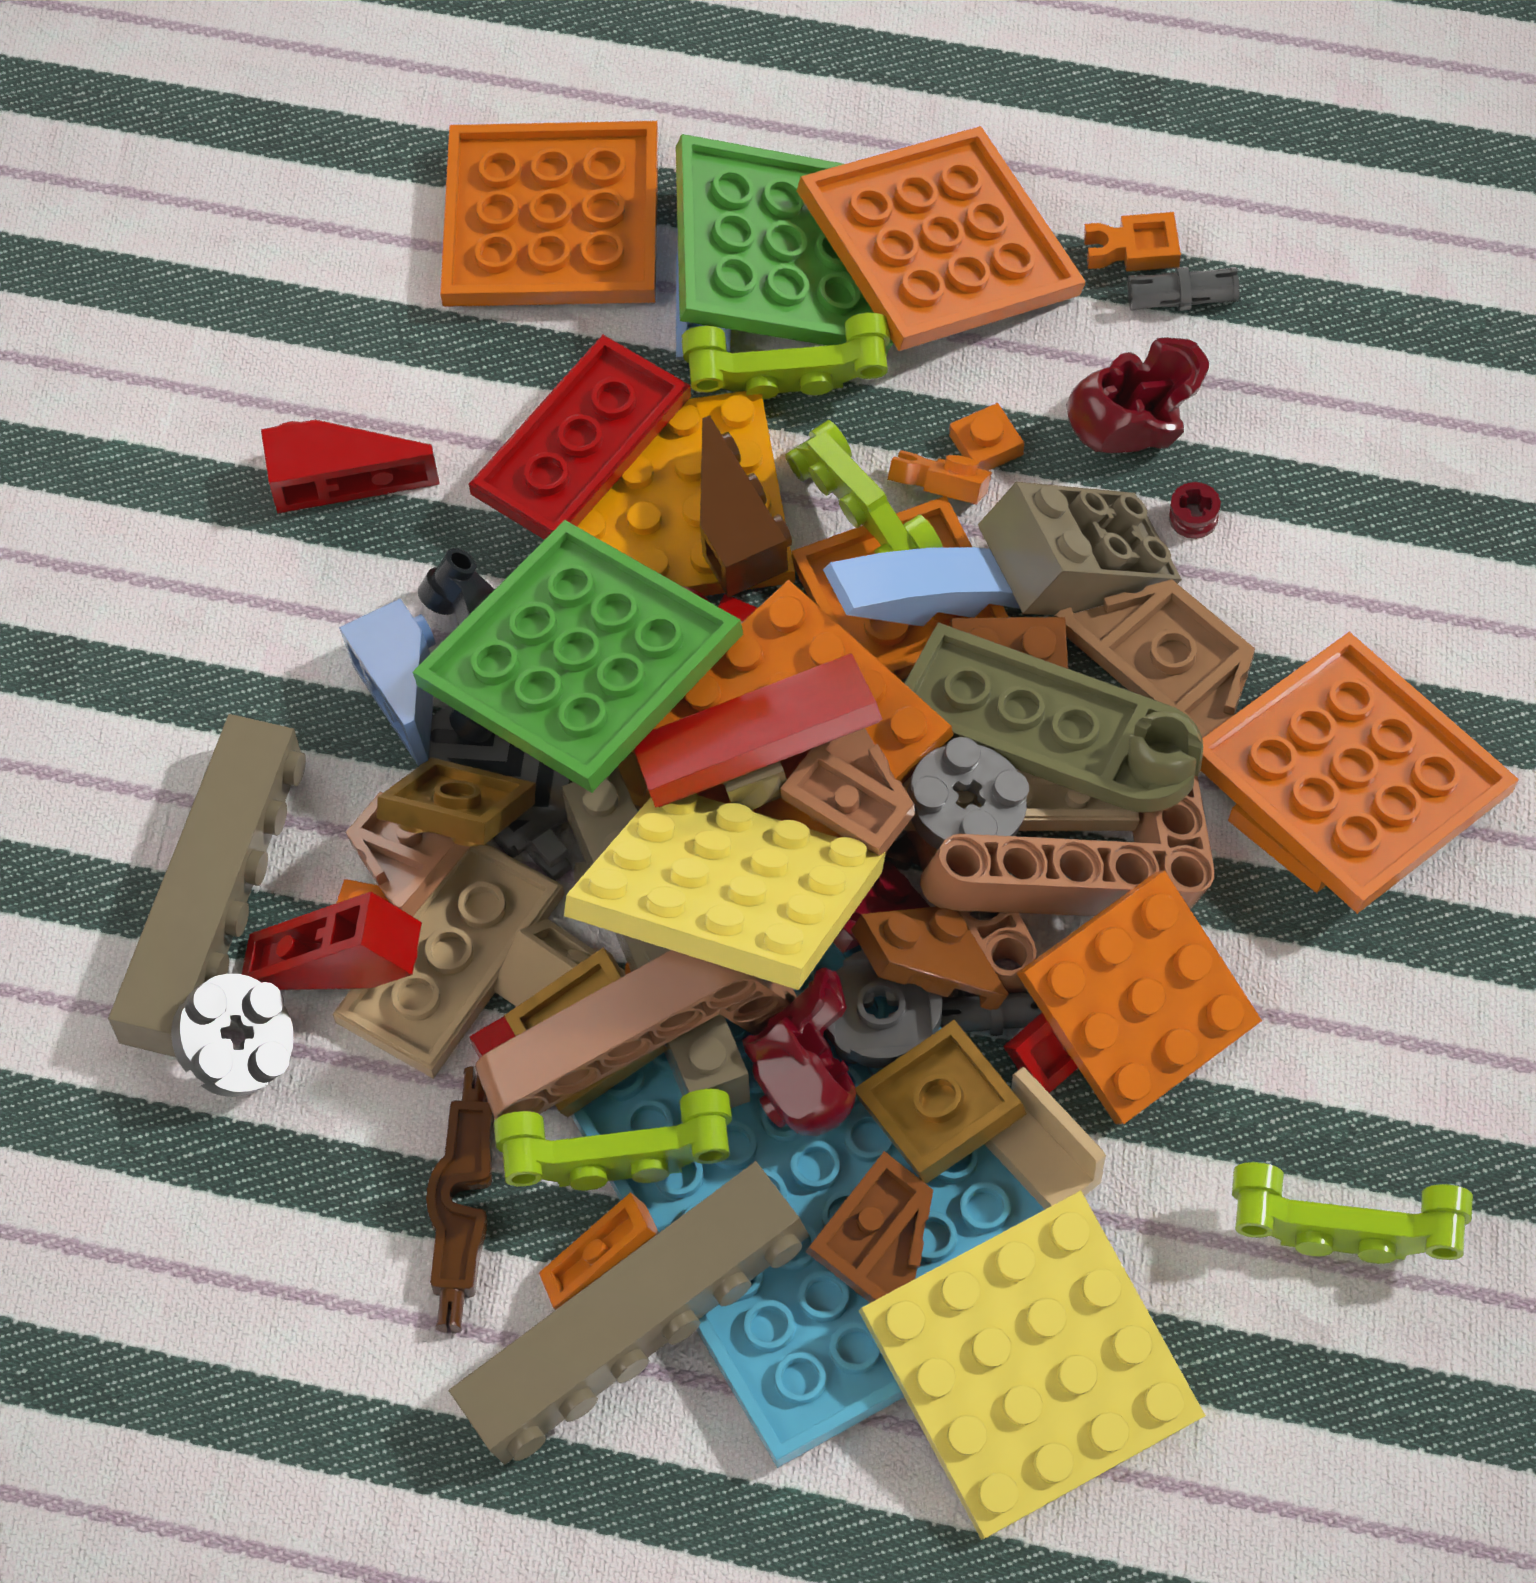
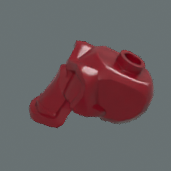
(1138, 402)
(796, 1064)

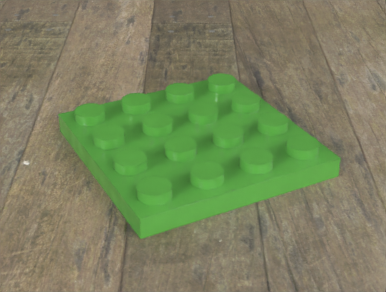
(753, 248)
(578, 655)

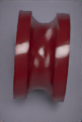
(1208, 503)

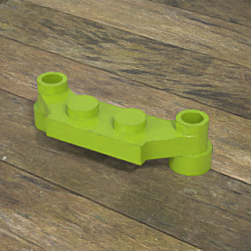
(787, 370)
(829, 463)
(638, 1154)
(1330, 1228)

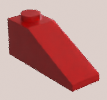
(335, 463)
(336, 947)

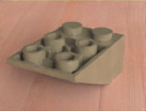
(1073, 546)

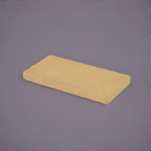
(460, 953)

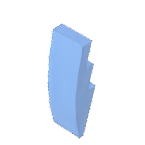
(919, 583)

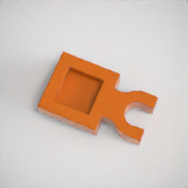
(1141, 241)
(953, 477)

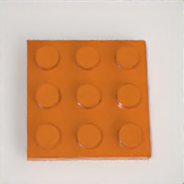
(890, 642)
(1139, 997)

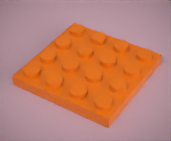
(550, 214)
(940, 237)
(791, 637)
(1353, 771)

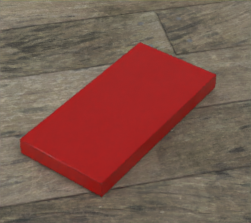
(580, 439)
(756, 730)

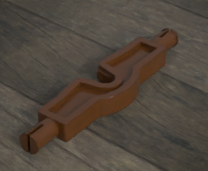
(458, 1227)

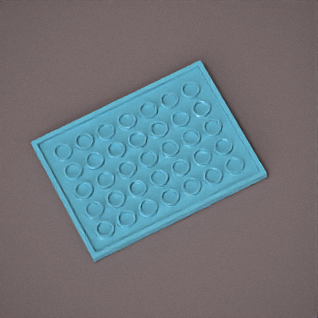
(797, 1335)

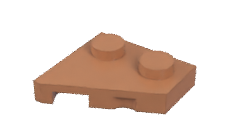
(851, 791)
(403, 862)

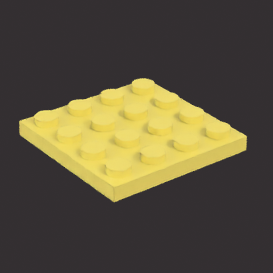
(727, 887)
(1031, 1364)

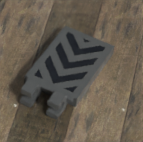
(534, 827)

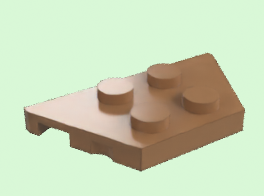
(1167, 650)

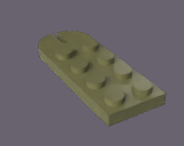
(1060, 722)

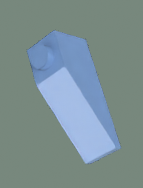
(384, 653)

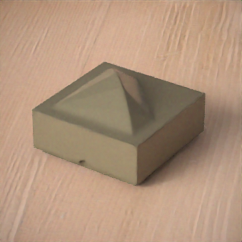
(757, 786)

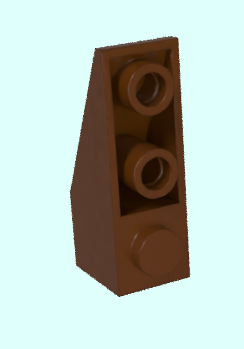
(736, 527)

